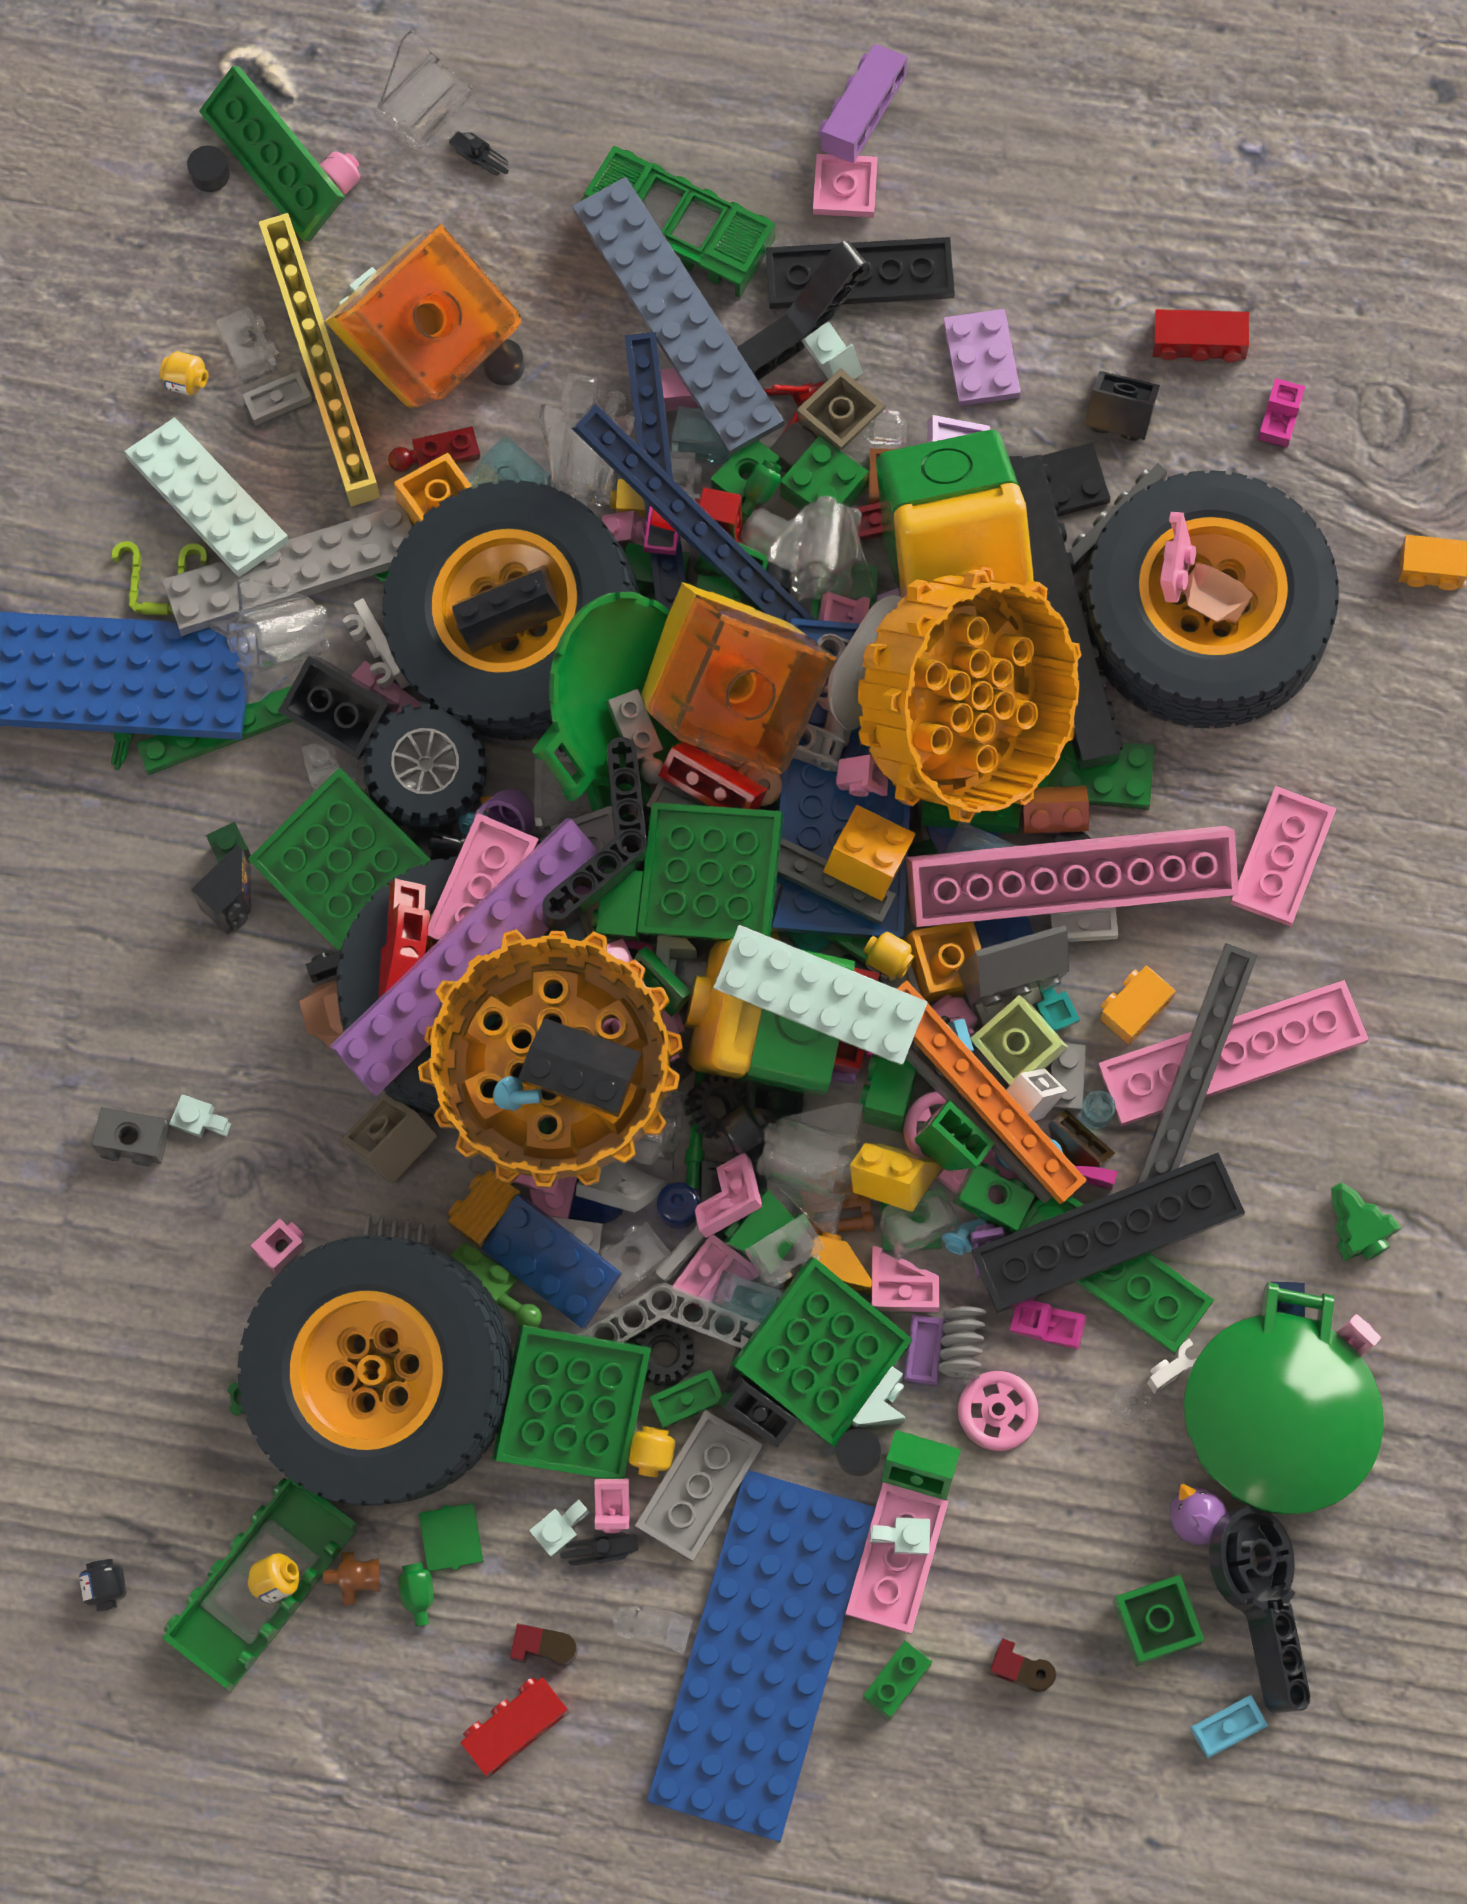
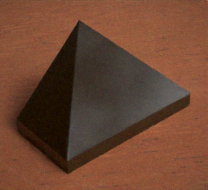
(1078, 1142)

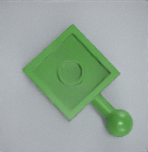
(499, 1284)

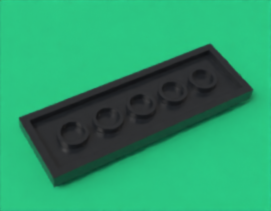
(895, 271)

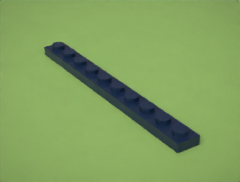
(654, 440)
(686, 516)

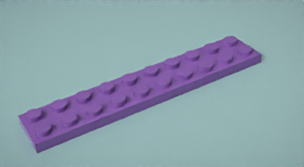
(395, 1026)

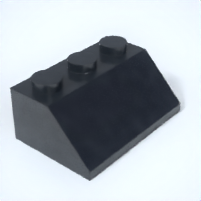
(506, 609)
(336, 706)
(580, 1067)

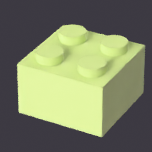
(1018, 1040)

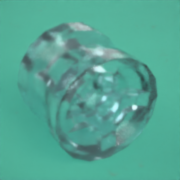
(1098, 1102)

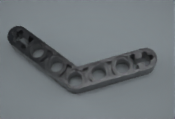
(810, 311)
(613, 853)

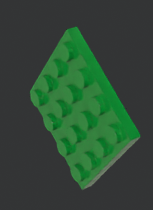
(336, 855)
(709, 871)
(821, 1351)
(571, 1403)

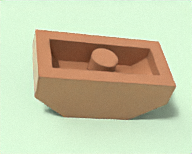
(1216, 594)
(321, 1012)

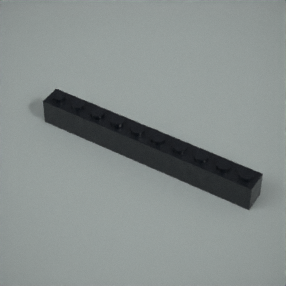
(1094, 735)

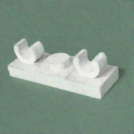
(377, 645)

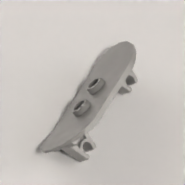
(845, 675)

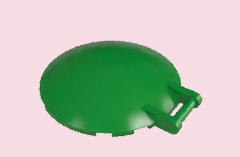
(597, 659)
(1284, 1408)

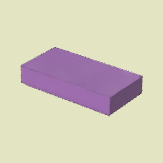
(924, 1350)

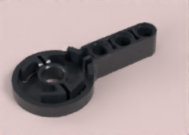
(1264, 1605)

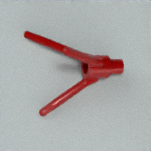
(799, 393)

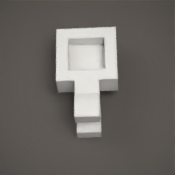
(1166, 1372)

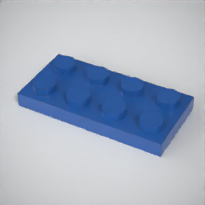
(551, 1261)

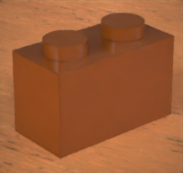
(1057, 810)

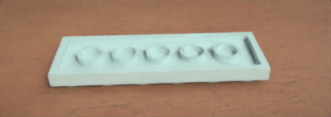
(206, 497)
(820, 995)

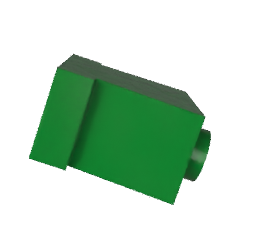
(759, 1225)

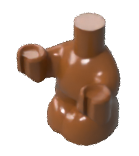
(354, 1576)

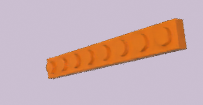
(995, 1104)

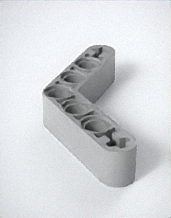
(673, 1312)

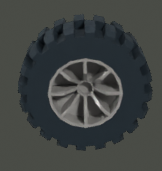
(425, 766)

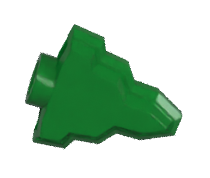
(1360, 1225)

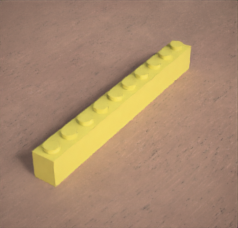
(319, 360)

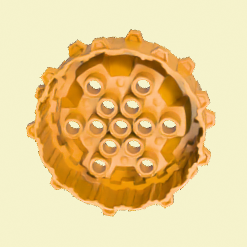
(969, 692)
(514, 986)

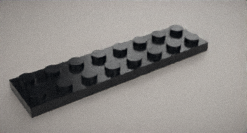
(1107, 1232)

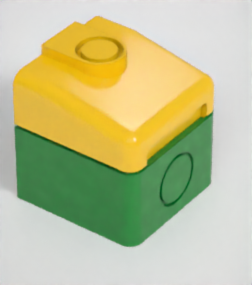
(952, 509)
(752, 1042)

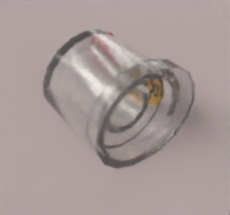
(762, 529)

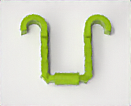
(153, 608)

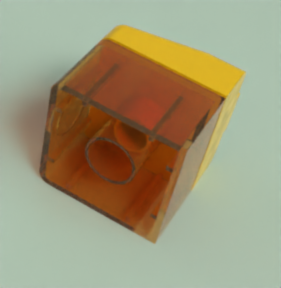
(425, 319)
(734, 679)

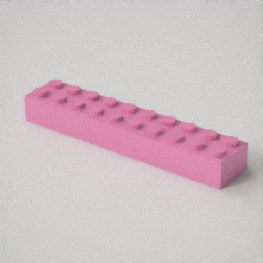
(1072, 876)

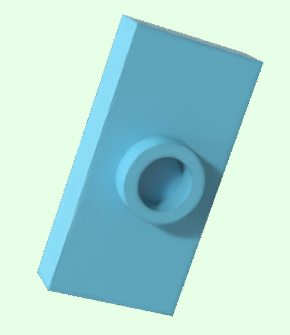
(1228, 1726)

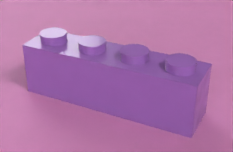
(863, 103)

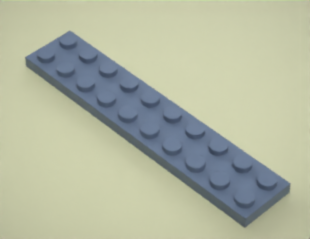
(679, 316)

